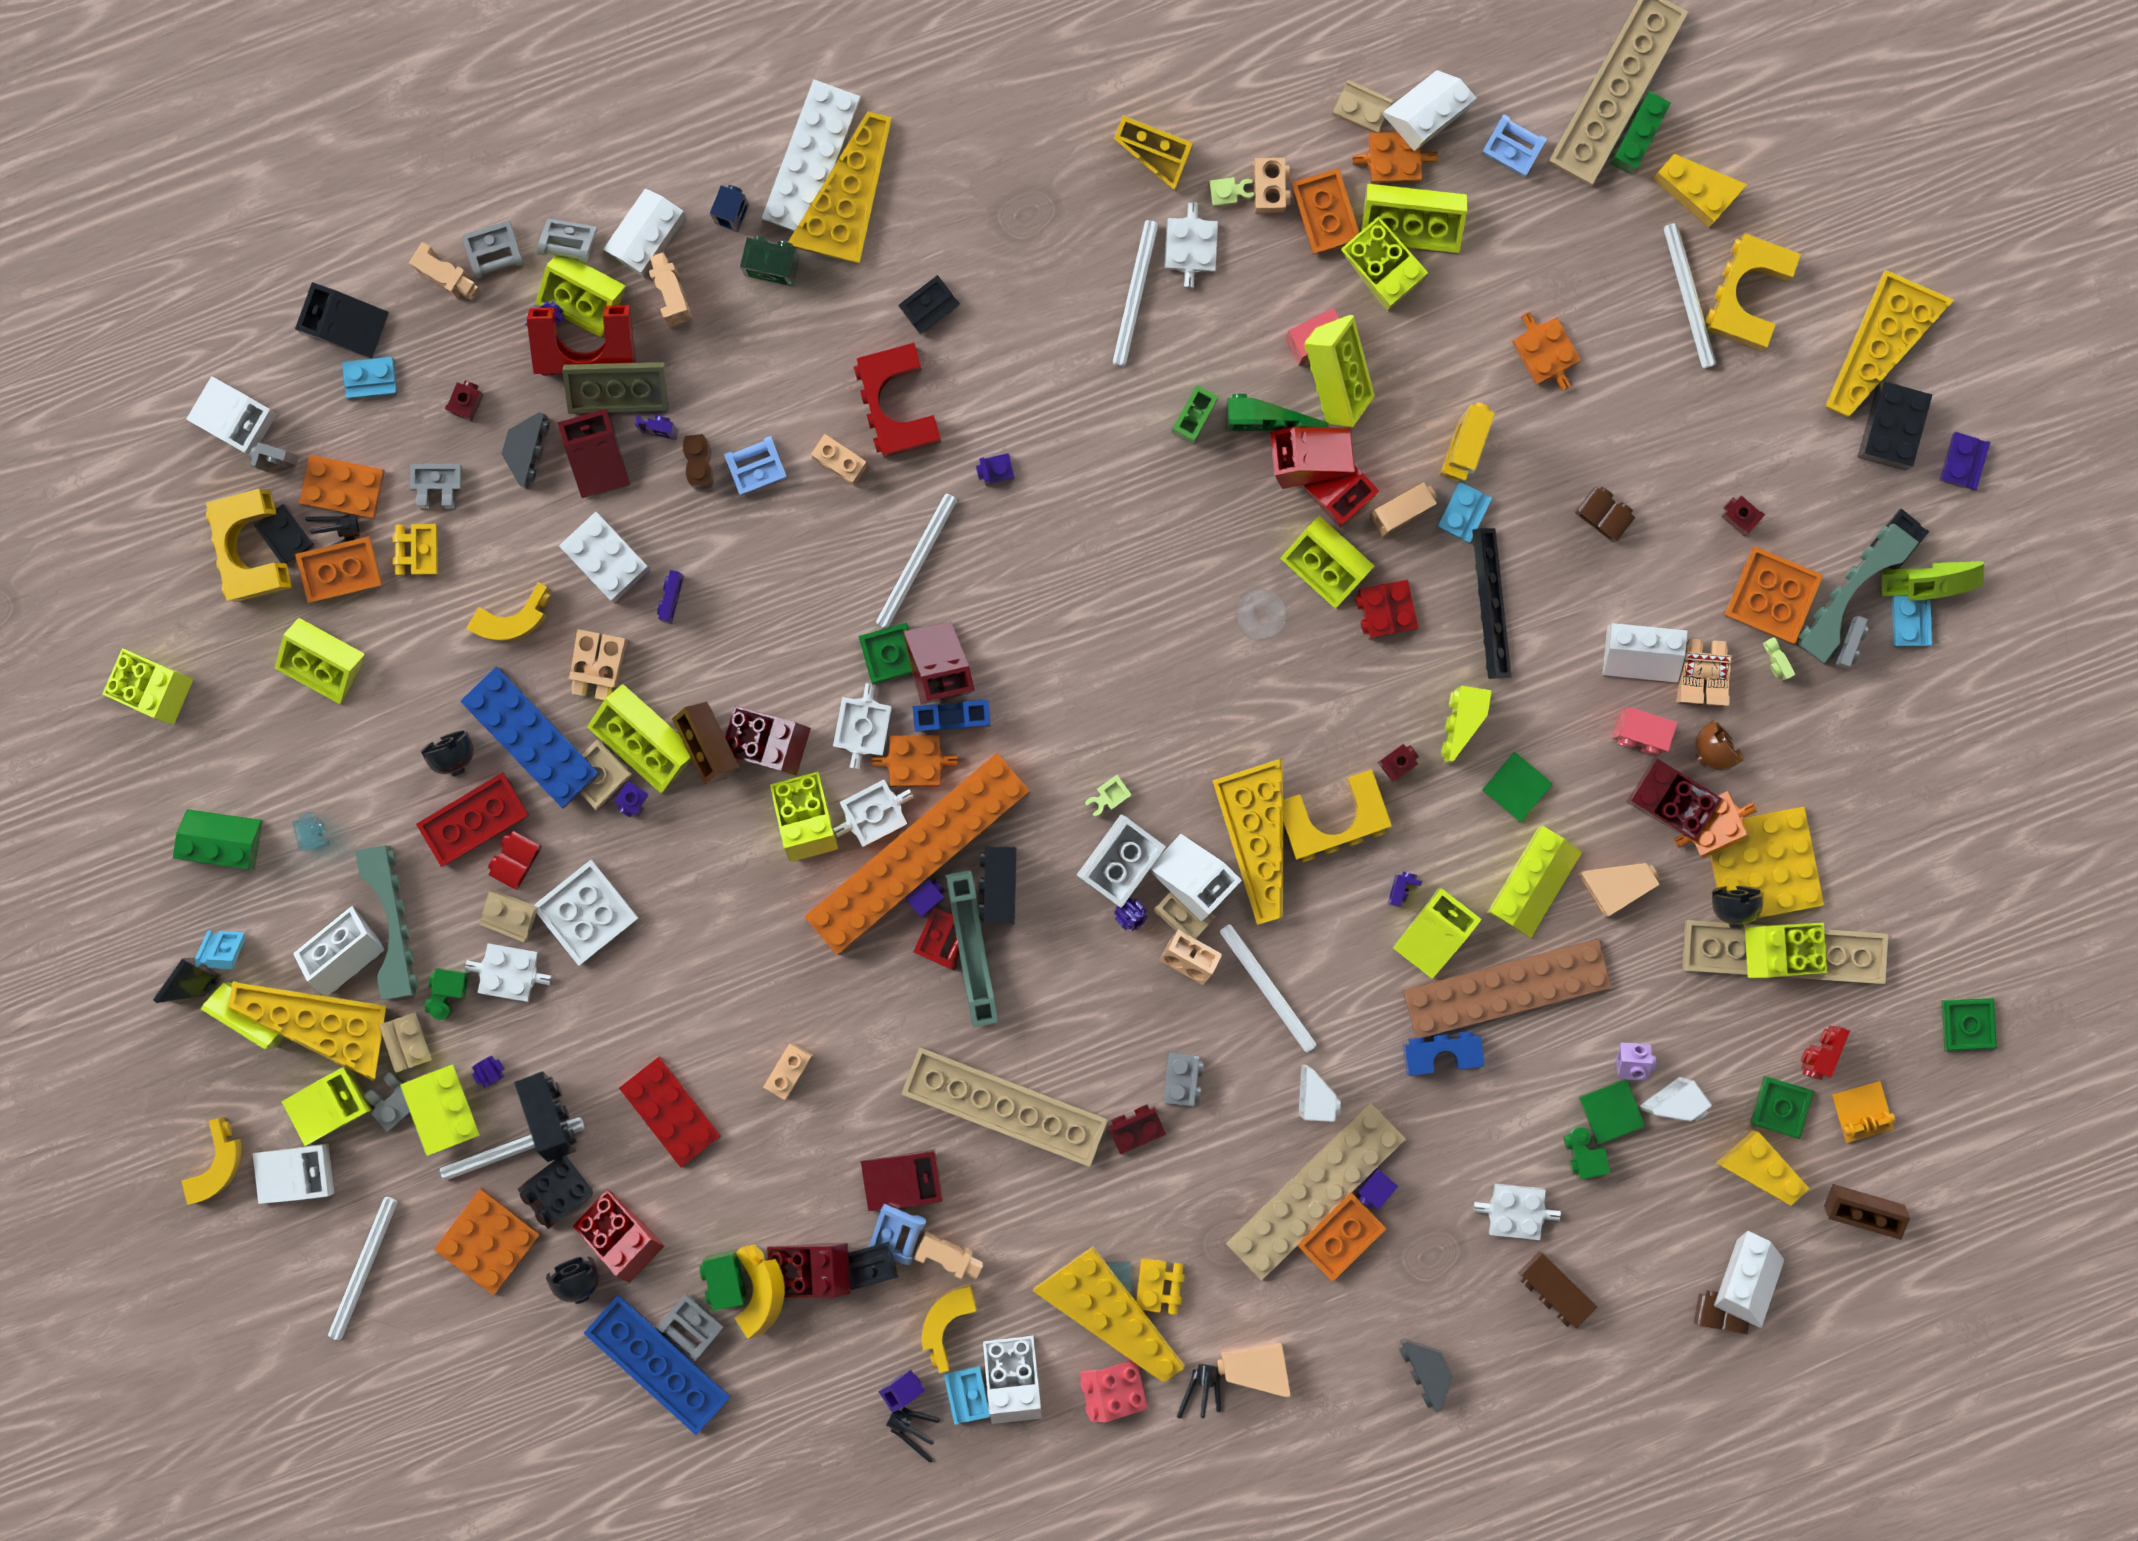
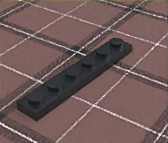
(1491, 603)

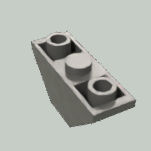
(524, 447)
(1429, 1371)

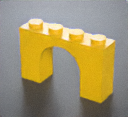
(1728, 317)
(1467, 442)
(227, 519)
(1369, 818)

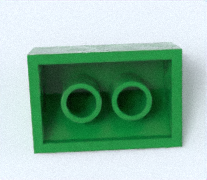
(218, 839)

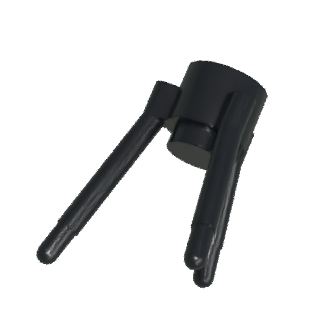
(345, 526)
(1206, 1376)
(900, 1422)

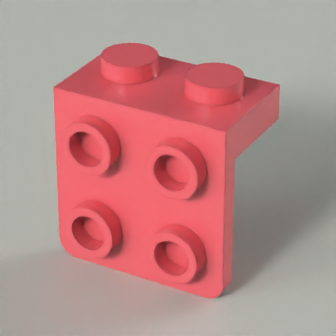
(1113, 1392)

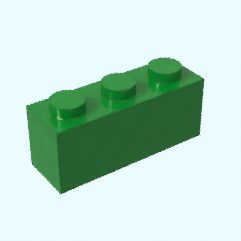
(1640, 133)

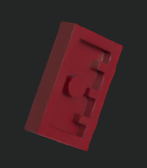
(1136, 1129)

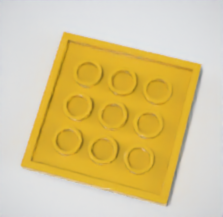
(1774, 860)

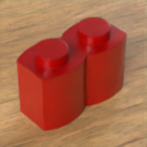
(514, 859)

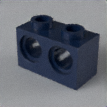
(729, 207)

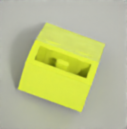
(1384, 263)
(148, 686)
(1468, 712)
(803, 817)
(1436, 933)
(1785, 950)
(326, 1105)

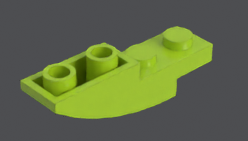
(1934, 582)

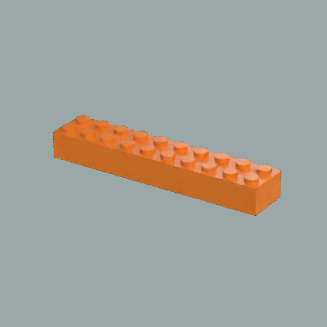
(917, 854)

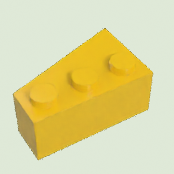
(1155, 149)
(1698, 187)
(1763, 1167)

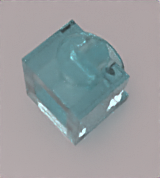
(309, 832)

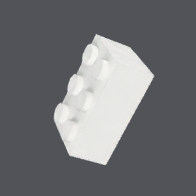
(605, 557)

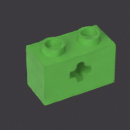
(1194, 414)

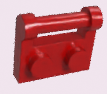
(934, 937)

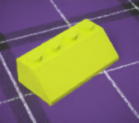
(1418, 216)
(1340, 371)
(640, 738)
(1535, 881)

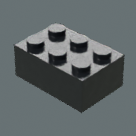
(1895, 425)
(998, 885)
(546, 1116)

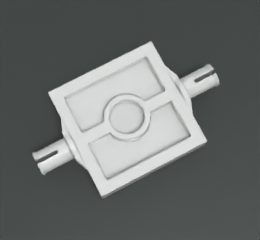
(1191, 245)
(862, 726)
(873, 813)
(508, 972)
(1517, 1211)

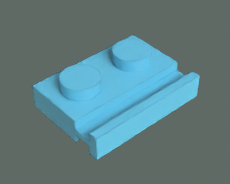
(369, 378)
(1464, 512)
(1911, 622)
(220, 949)
(967, 1395)

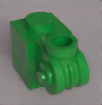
(445, 984)
(1585, 1161)

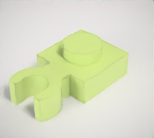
(1225, 191)
(1780, 665)
(1111, 793)

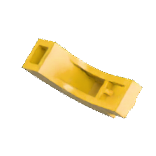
(512, 627)
(223, 1169)
(767, 1292)
(947, 1307)

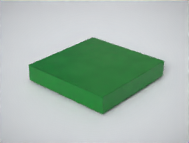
(886, 653)
(1517, 786)
(1969, 1024)
(1781, 1107)
(1611, 1111)

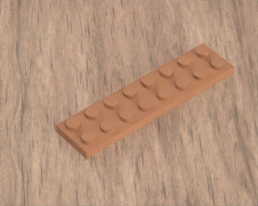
(1507, 988)

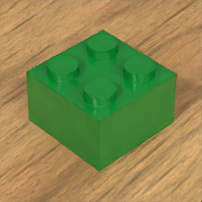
(723, 1280)

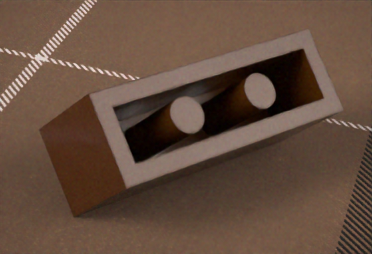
(705, 743)
(1867, 1211)
(1556, 1290)

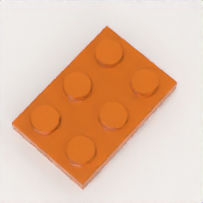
(1325, 211)
(342, 486)
(339, 569)
(1341, 1237)

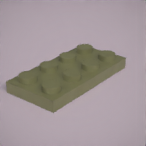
(616, 387)

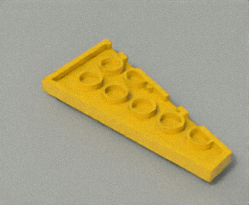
(842, 208)
(1889, 329)
(1254, 821)
(327, 1025)
(1100, 1303)

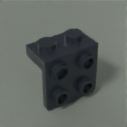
(555, 1191)

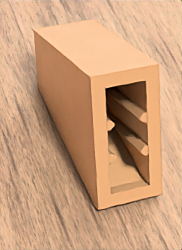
(1403, 508)
(1619, 885)
(1257, 1368)

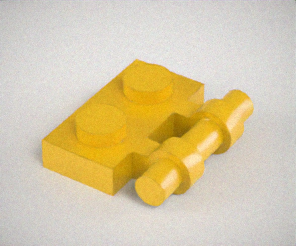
(423, 549)
(1151, 1284)

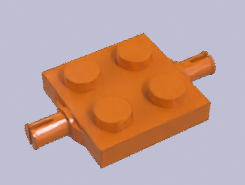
(1393, 159)
(1546, 351)
(915, 761)
(1722, 829)

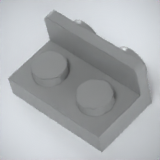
(263, 455)
(1182, 1079)

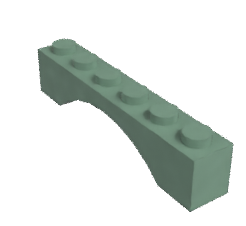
(1824, 634)
(971, 948)
(396, 973)

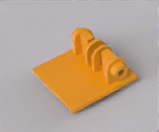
(1863, 1111)

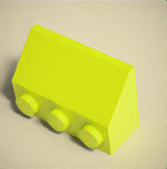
(579, 292)
(1327, 562)
(318, 660)
(218, 1008)
(439, 1110)

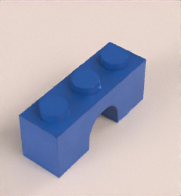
(951, 716)
(1421, 1054)

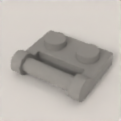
(567, 234)
(491, 241)
(695, 1320)

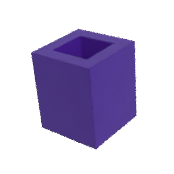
(925, 896)
(1376, 1189)
(901, 1391)

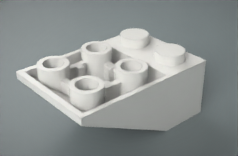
(231, 415)
(1194, 876)
(293, 1174)
(1012, 1380)

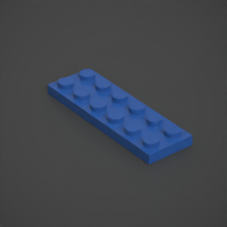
(530, 737)
(657, 1364)

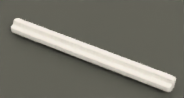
(1135, 293)
(1689, 295)
(916, 561)
(1268, 988)
(497, 1154)
(362, 1268)

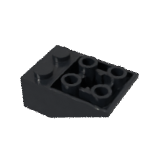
(341, 320)

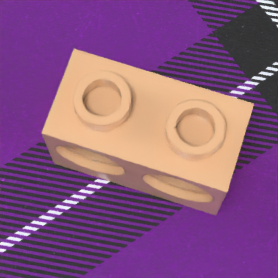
(1265, 185)
(839, 460)
(1190, 957)
(788, 1071)

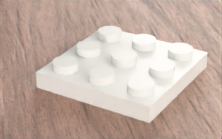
(585, 912)

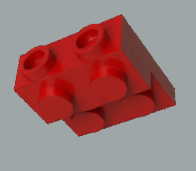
(1386, 609)
(1823, 1059)

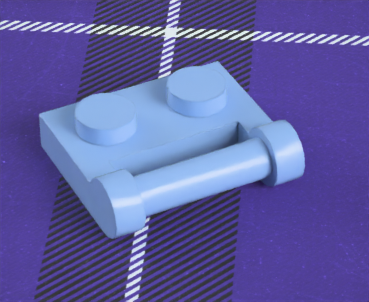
(1511, 153)
(758, 473)
(889, 1230)

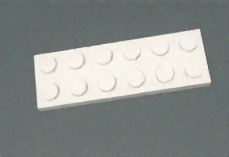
(810, 153)

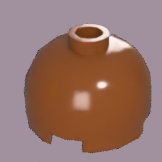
(1716, 748)

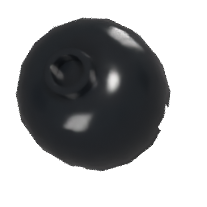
(450, 754)
(1737, 906)
(574, 1280)

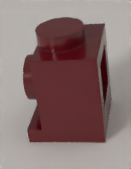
(465, 409)
(1742, 524)
(1390, 765)

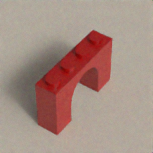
(550, 353)
(875, 372)

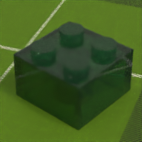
(770, 261)

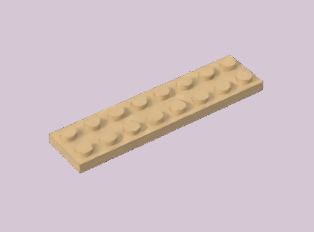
(1617, 88)
(1722, 949)
(1004, 1106)
(1315, 1191)

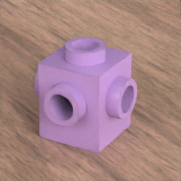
(1635, 1061)

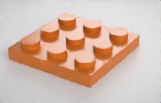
(1773, 595)
(487, 1241)

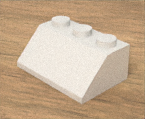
(1429, 108)
(645, 232)
(1644, 652)
(1121, 860)
(338, 952)
(1316, 1098)
(1678, 1100)
(1750, 1279)

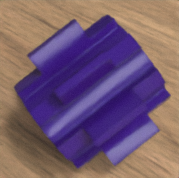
(1131, 915)
(487, 1071)

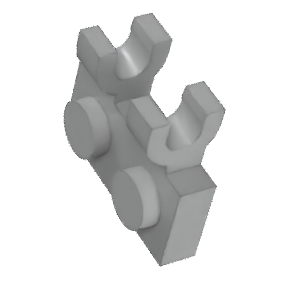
(435, 478)
(1853, 634)
(394, 1108)

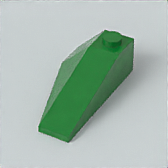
(1258, 415)

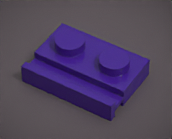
(659, 427)
(1964, 461)
(672, 589)

